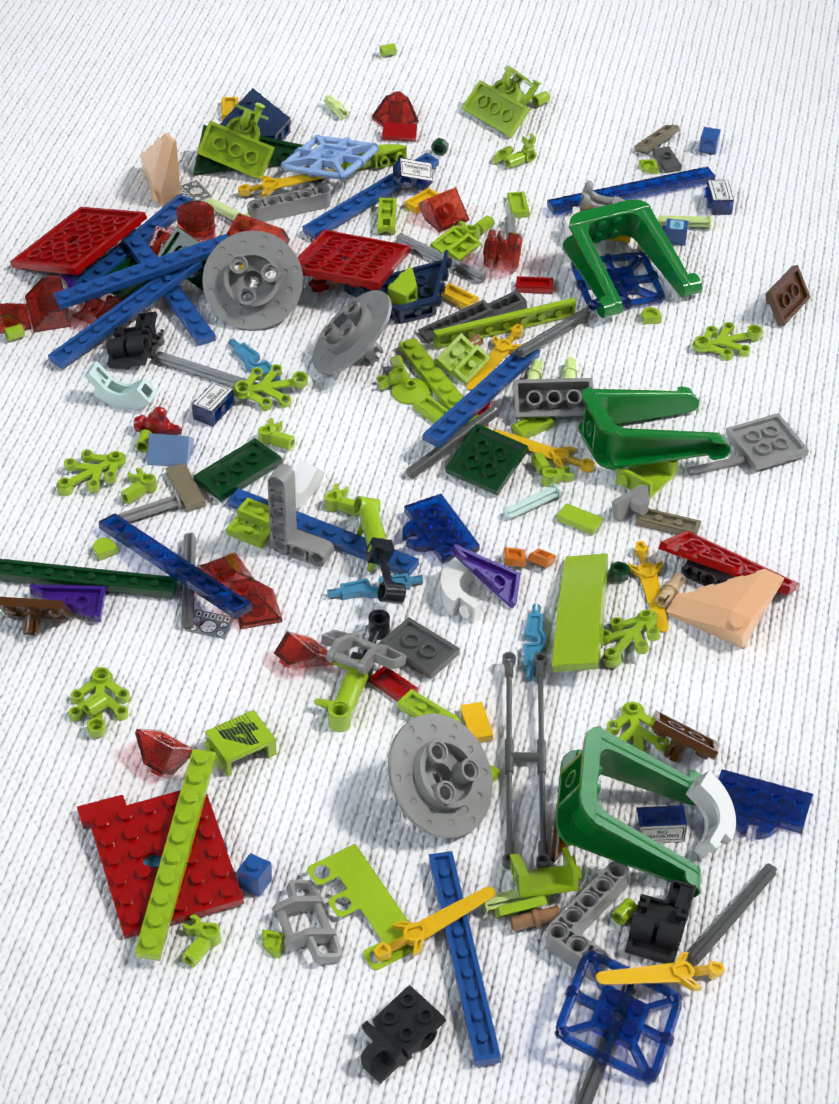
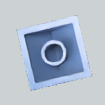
(169, 449)

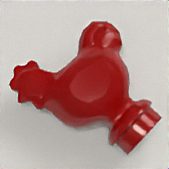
(156, 423)

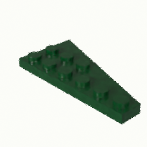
(281, 152)

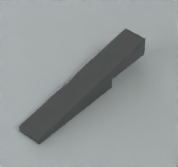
(509, 303)

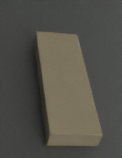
(656, 138)
(185, 487)
(668, 522)

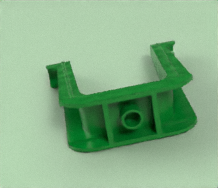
(630, 219)
(627, 447)
(589, 827)

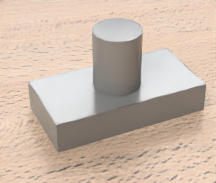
(631, 502)

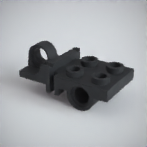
(132, 344)
(660, 924)
(398, 1031)

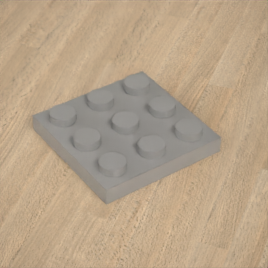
(767, 441)

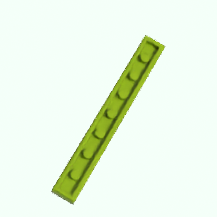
(503, 323)

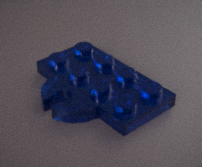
(436, 528)
(765, 804)

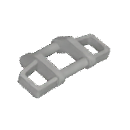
(380, 654)
(308, 936)

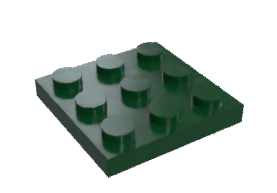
(486, 459)

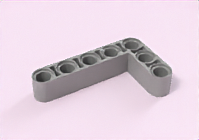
(311, 198)
(283, 523)
(566, 930)

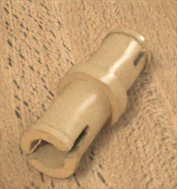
(670, 589)

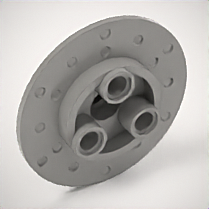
(271, 299)
(353, 333)
(440, 776)

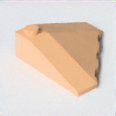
(161, 169)
(728, 608)

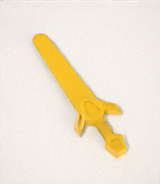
(271, 184)
(501, 349)
(558, 455)
(648, 576)
(416, 933)
(677, 972)

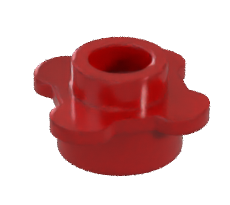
(318, 285)

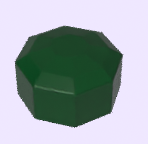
(440, 146)
(619, 571)

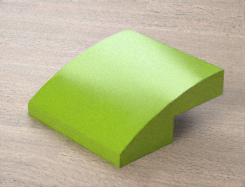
(458, 244)
(462, 359)
(251, 523)

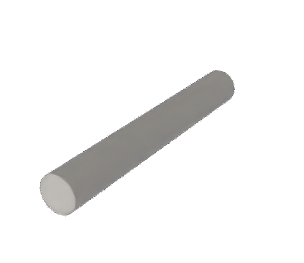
(716, 465)

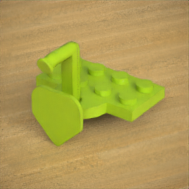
(503, 102)
(238, 143)

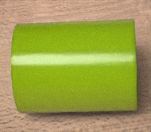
(387, 49)
(541, 98)
(14, 332)
(142, 441)
(95, 705)
(624, 911)

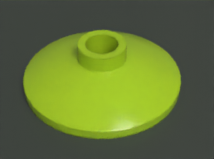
(411, 391)

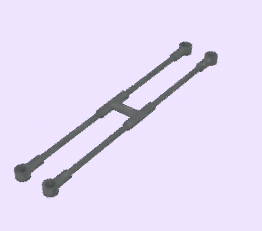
(539, 757)

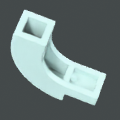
(119, 394)

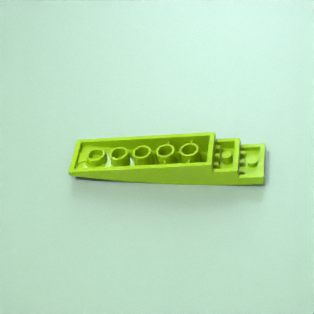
(581, 613)

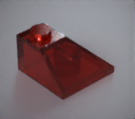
(395, 109)
(444, 210)
(95, 308)
(14, 314)
(226, 569)
(263, 600)
(301, 651)
(161, 751)

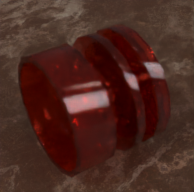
(197, 219)
(499, 249)

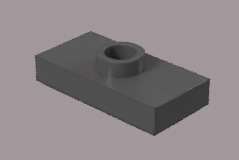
(667, 159)

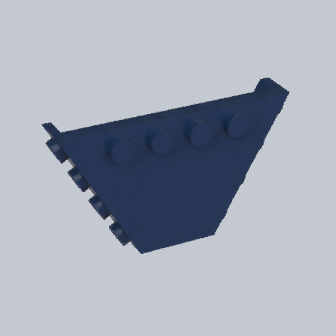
(275, 127)
(430, 286)

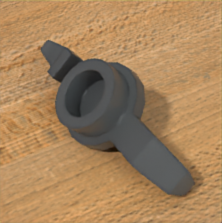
(157, 343)

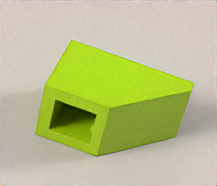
(403, 288)

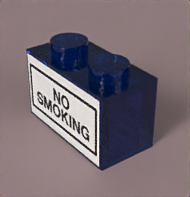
(412, 174)
(719, 197)
(213, 404)
(662, 823)

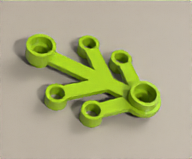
(703, 343)
(246, 389)
(114, 460)
(644, 620)
(100, 678)
(633, 713)

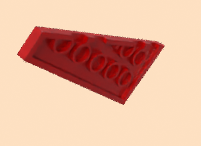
(702, 551)

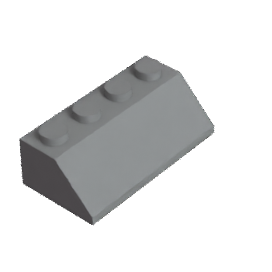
(549, 397)

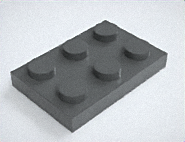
(424, 648)

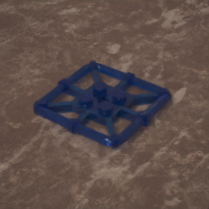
(628, 282)
(623, 1032)

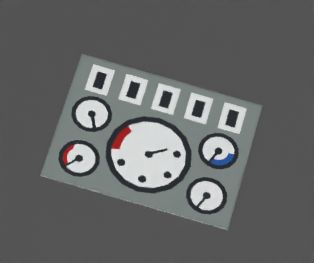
(194, 191)
(210, 624)

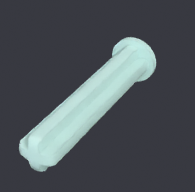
(533, 501)

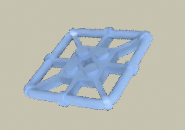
(329, 156)

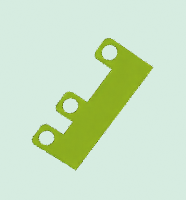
(367, 894)

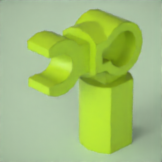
(526, 154)
(478, 228)
(396, 376)
(271, 434)
(549, 474)
(143, 484)
(337, 500)
(207, 936)

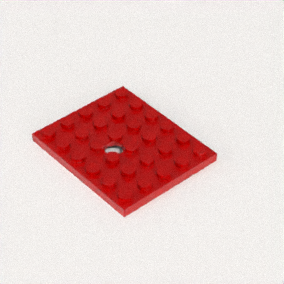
(89, 236)
(367, 262)
(141, 830)

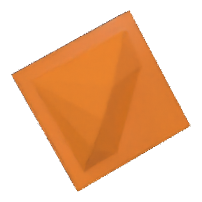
(514, 557)
(542, 558)

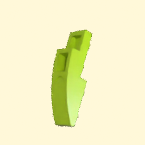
(385, 157)

